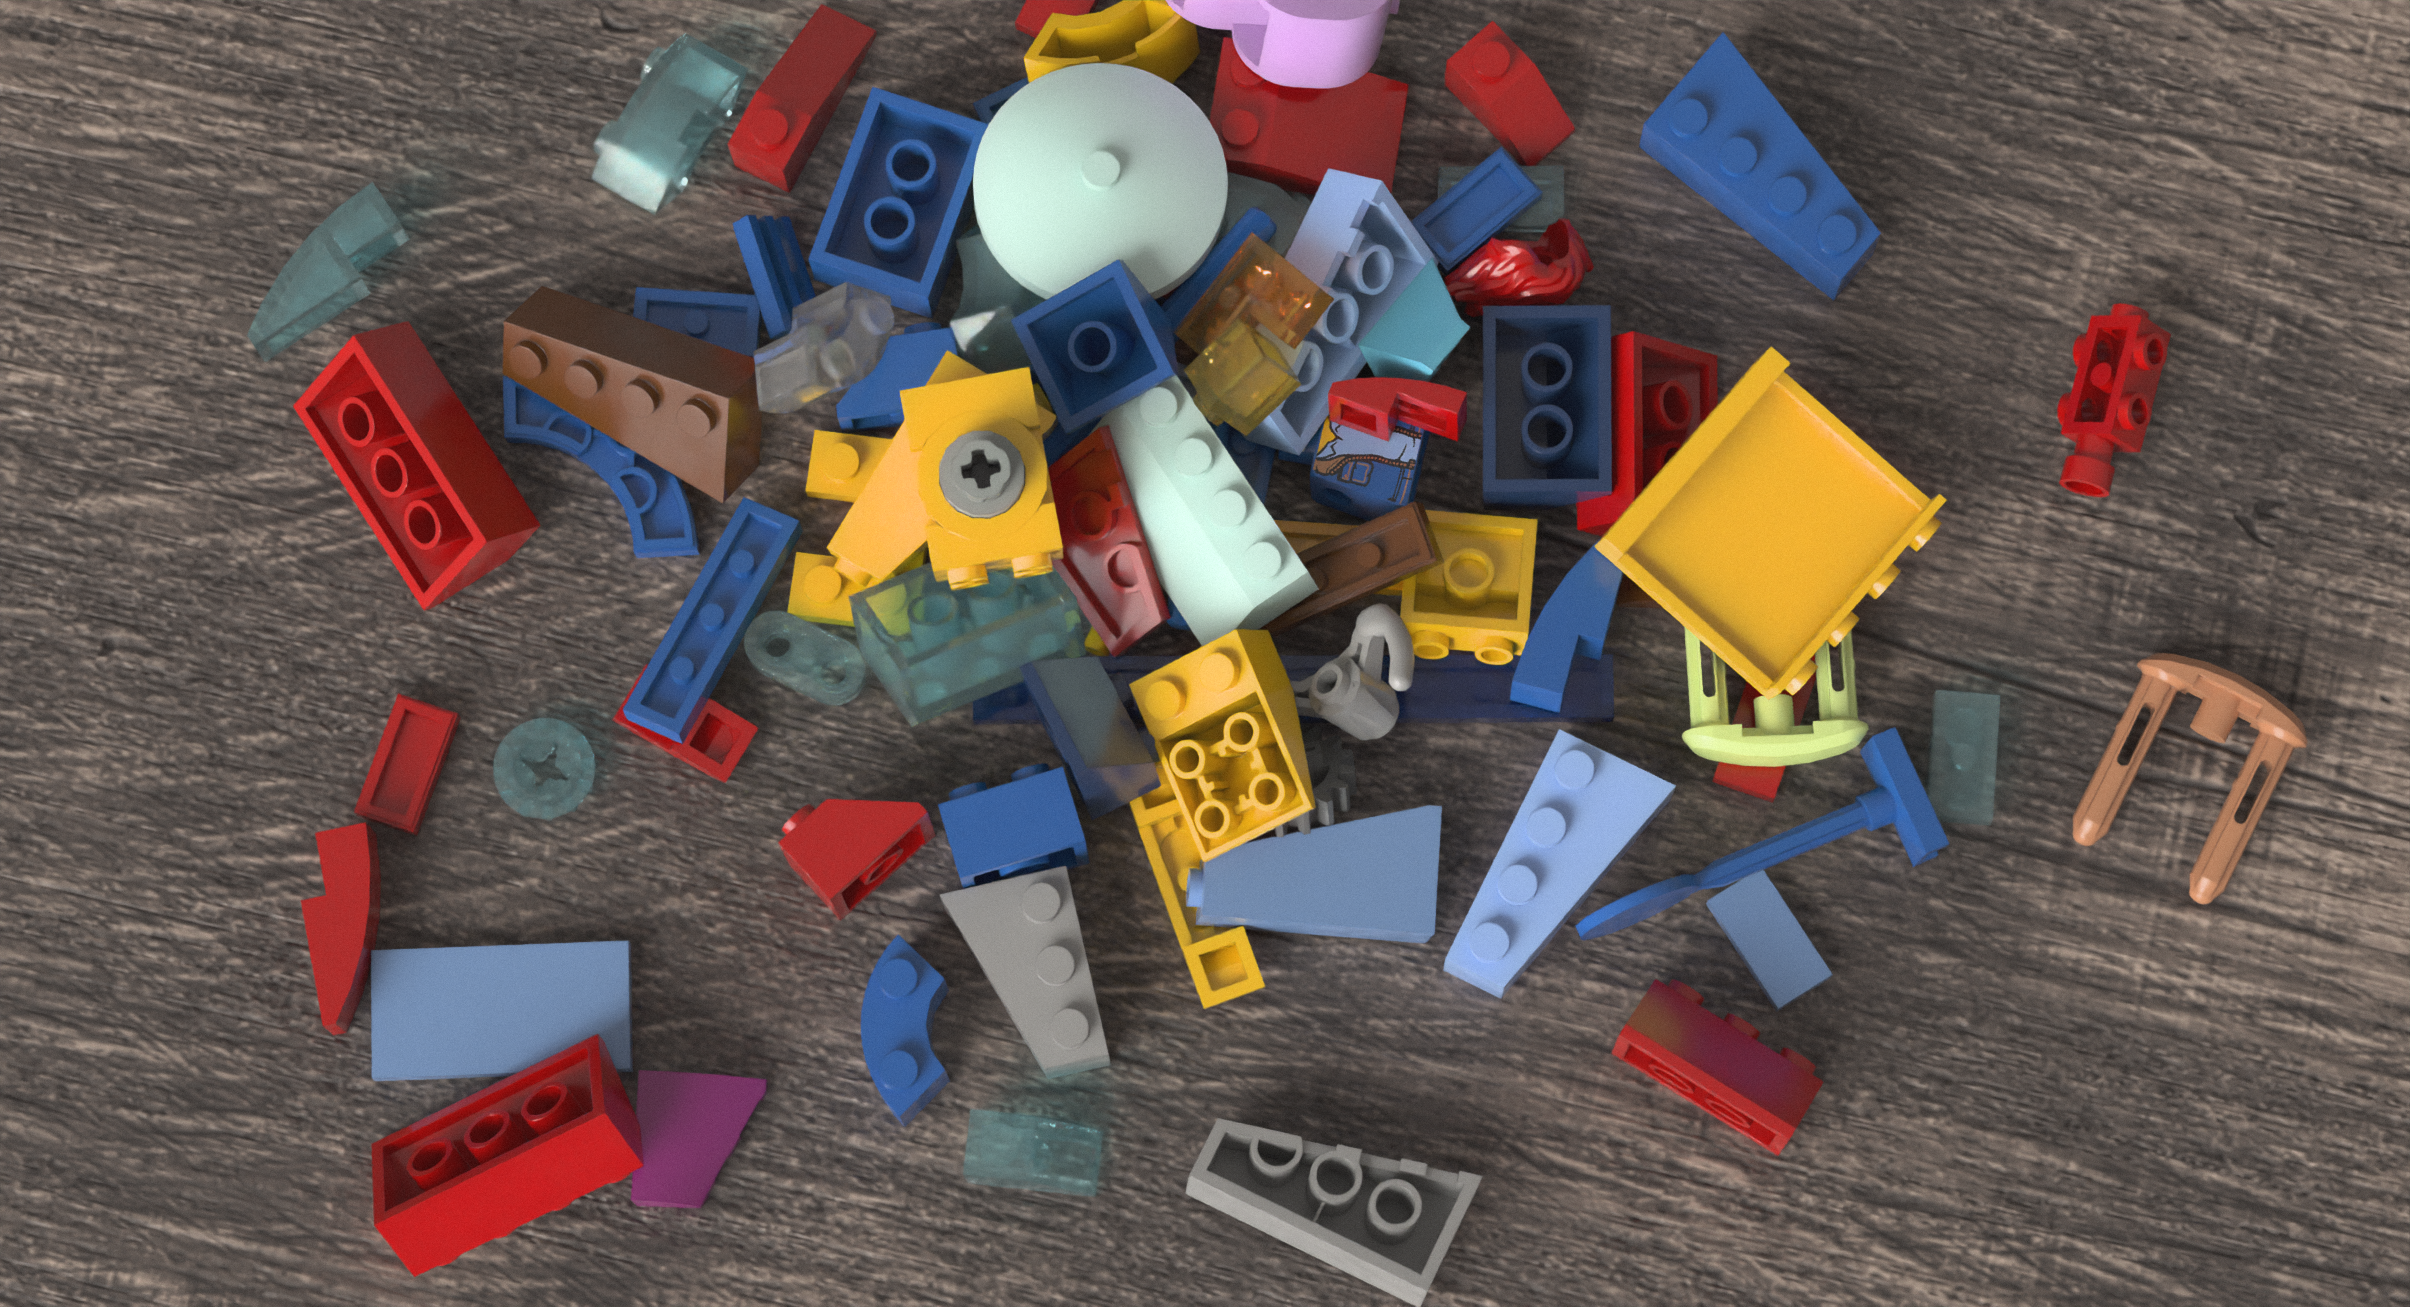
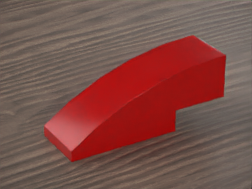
(344, 921)

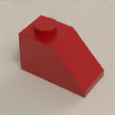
(1508, 95)

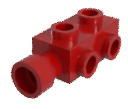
(2110, 395)

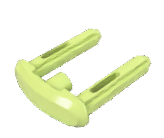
(1775, 738)

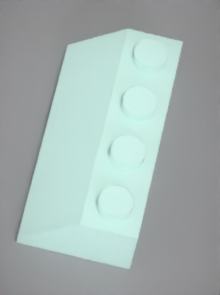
(1202, 518)

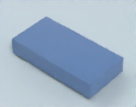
(1769, 939)

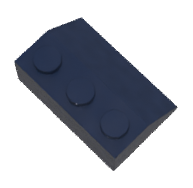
(1546, 406)

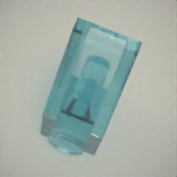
(1032, 1153)

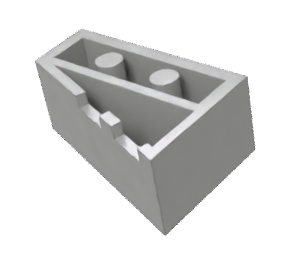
(1037, 963)

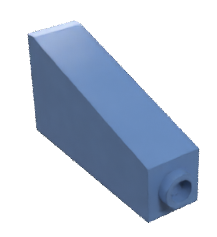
(1339, 881)

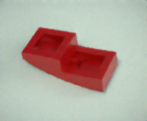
(1379, 402)
(711, 745)

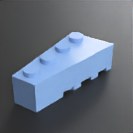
(1364, 257)
(1560, 846)

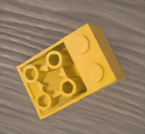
(1228, 739)

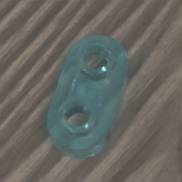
(807, 659)

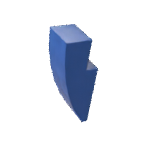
(1569, 624)

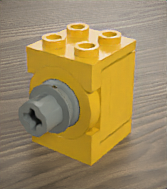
(982, 478)

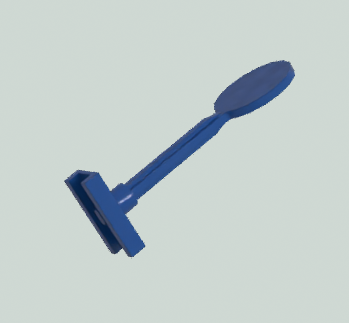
(1895, 800)

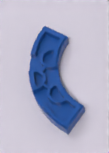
(650, 495)

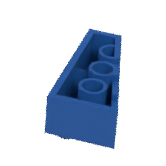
(1757, 167)

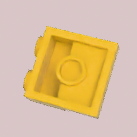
(1480, 591)

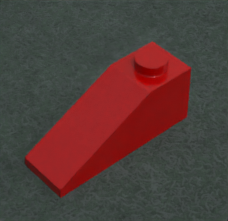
(799, 98)

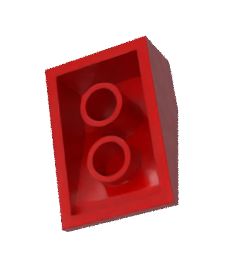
(1300, 132)

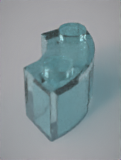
(667, 122)
(987, 307)

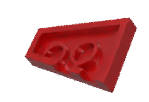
(1105, 544)

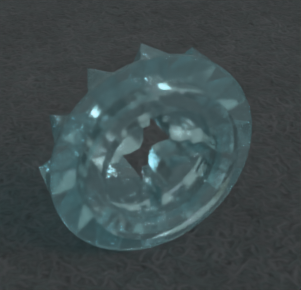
(535, 742)

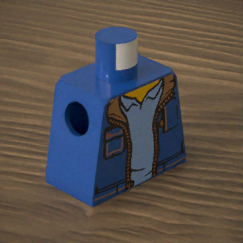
(1362, 471)

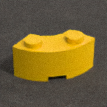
(1127, 34)

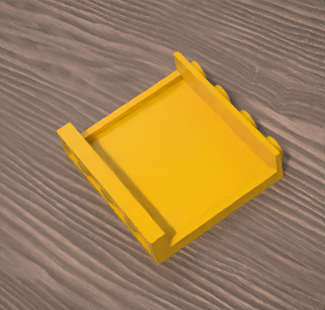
(1770, 529)

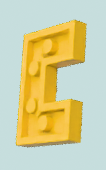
(836, 471)

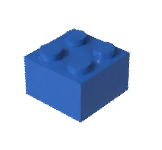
(1014, 827)

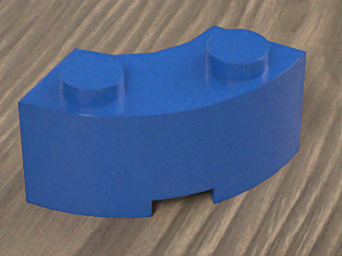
(898, 1030)

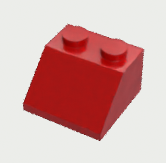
(853, 846)

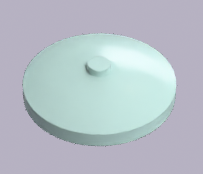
(1096, 173)

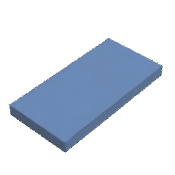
(496, 1007)

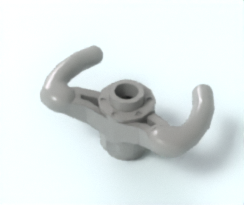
(1351, 687)

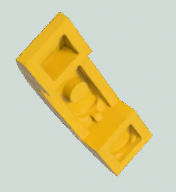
(1216, 956)

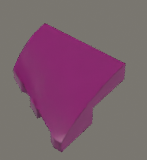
(688, 1133)

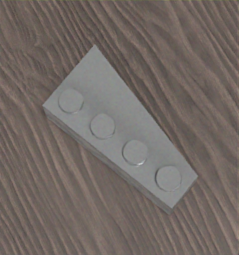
(1343, 1206)

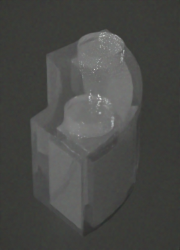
(830, 347)

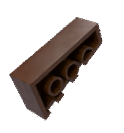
(642, 385)

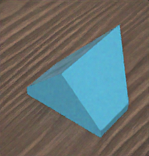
(1415, 330)

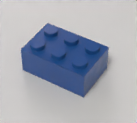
(900, 202)

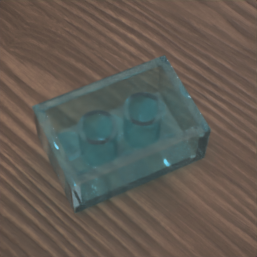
(956, 646)

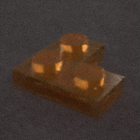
(1258, 289)

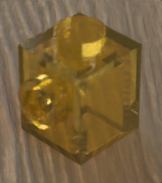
(1241, 378)

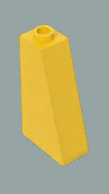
(887, 520)

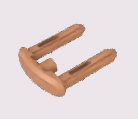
(2223, 700)

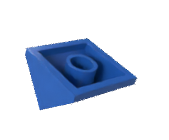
(1098, 345)

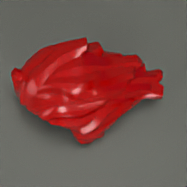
(1522, 271)

